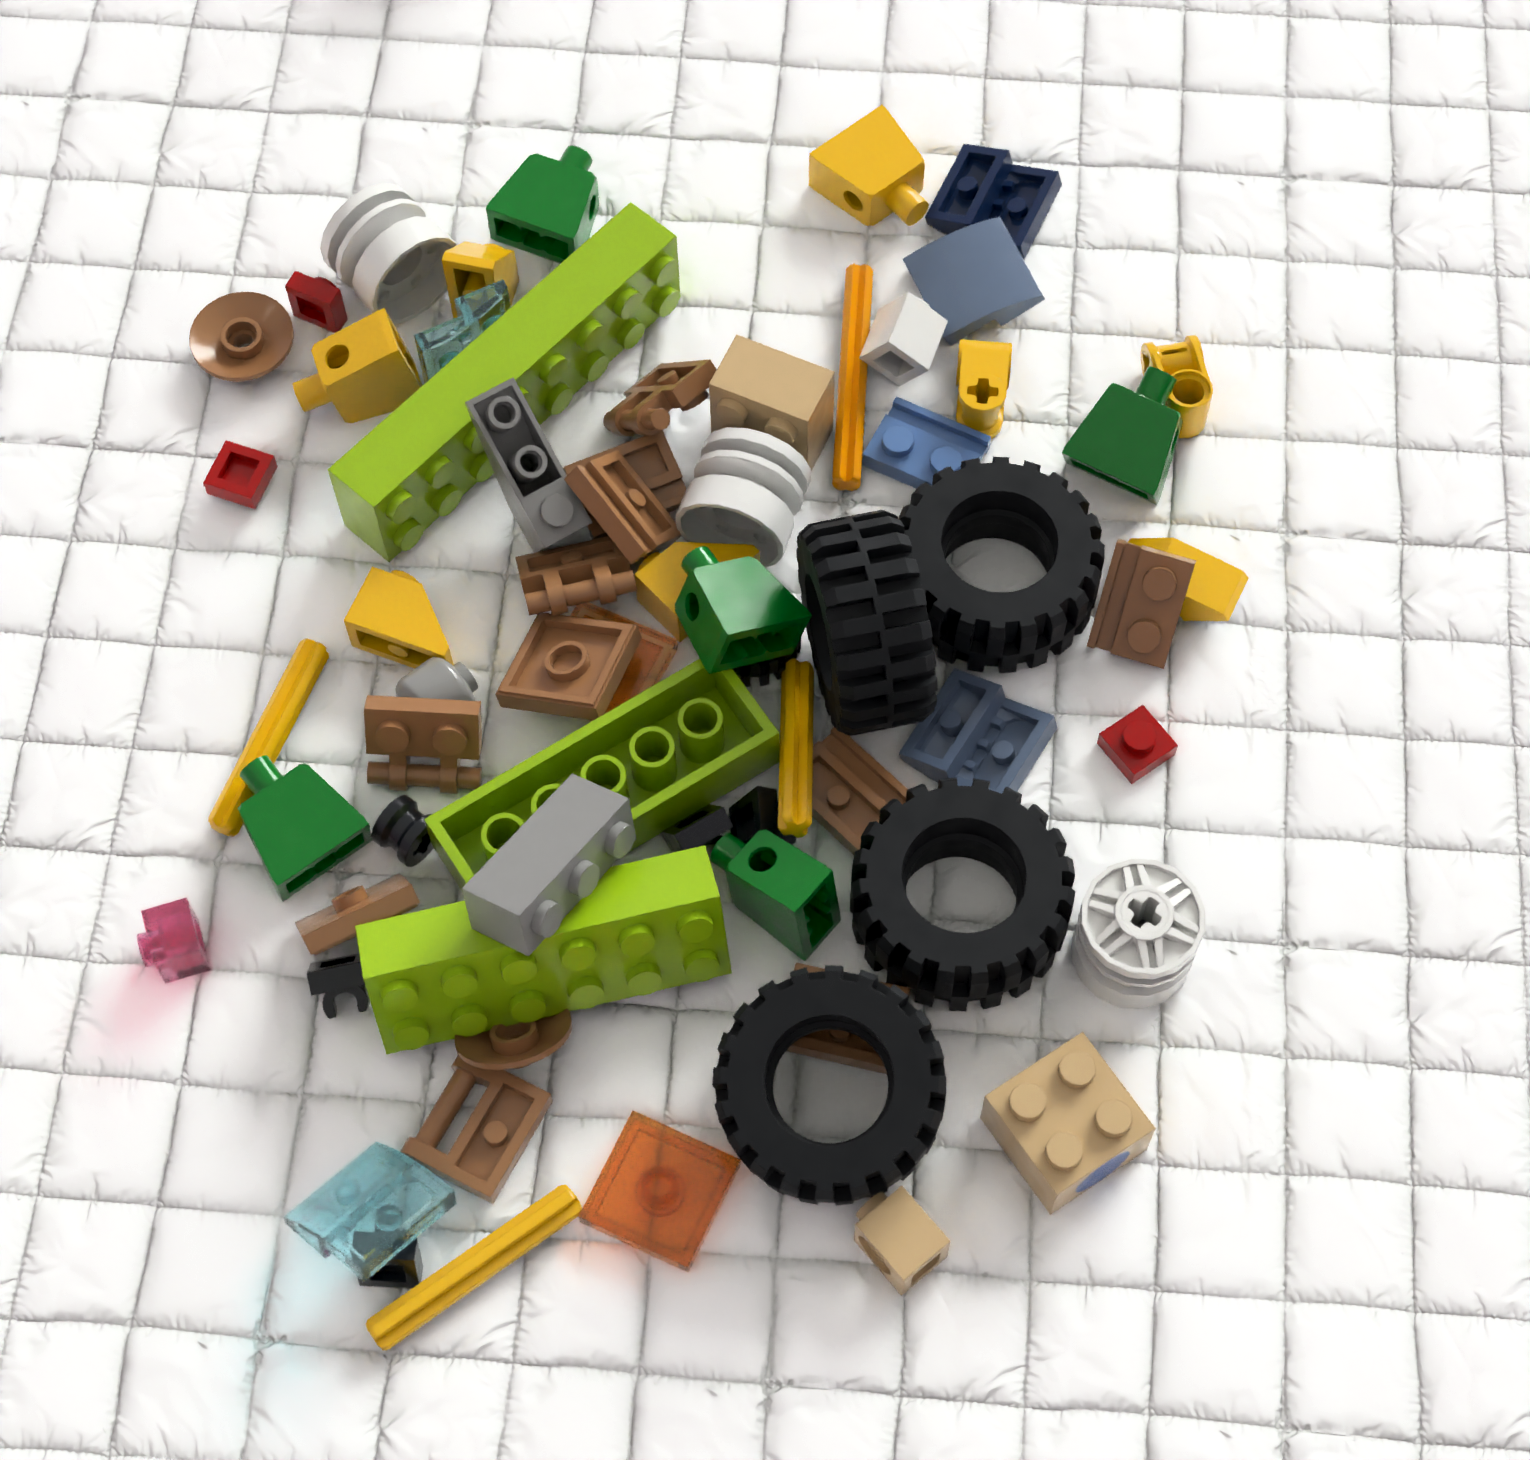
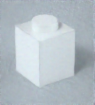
(903, 339)

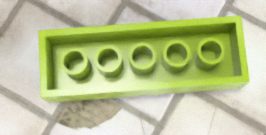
(660, 749)
(634, 935)

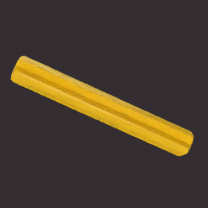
(270, 730)
(796, 749)
(473, 1267)

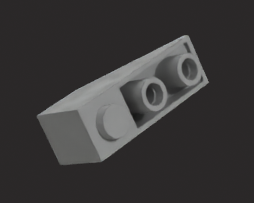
(526, 466)

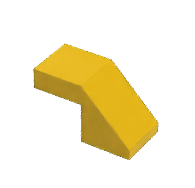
(1213, 584)

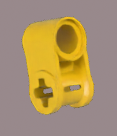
(982, 384)
(1193, 386)

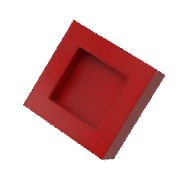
(316, 301)
(240, 474)
(1137, 744)

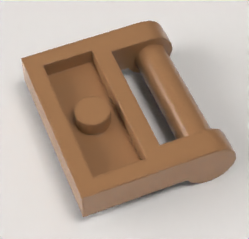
(491, 1137)

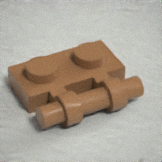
(653, 396)
(574, 576)
(423, 729)

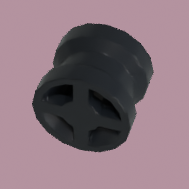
(404, 830)

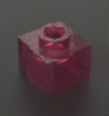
(173, 941)

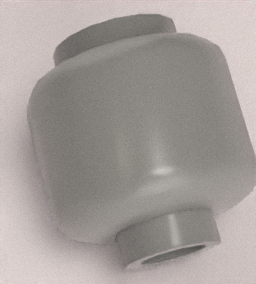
(438, 680)

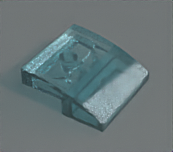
(475, 314)
(371, 1209)

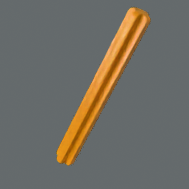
(852, 378)

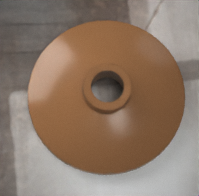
(237, 321)
(515, 1044)

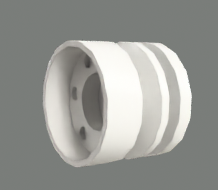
(387, 251)
(745, 492)
(1133, 963)

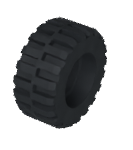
(1014, 506)
(867, 622)
(974, 826)
(825, 1002)

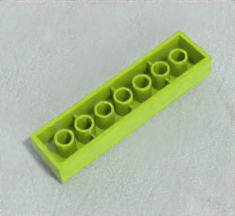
(550, 343)

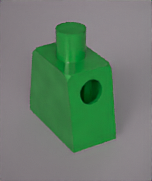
(546, 205)
(1129, 436)
(737, 611)
(298, 824)
(780, 889)

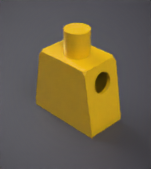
(871, 171)
(360, 370)

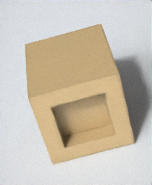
(900, 1238)

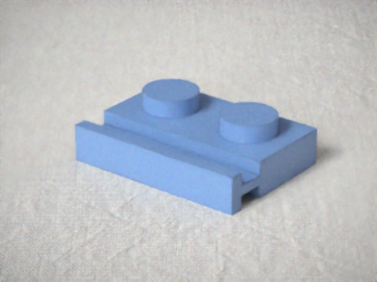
(919, 443)

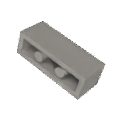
(549, 864)

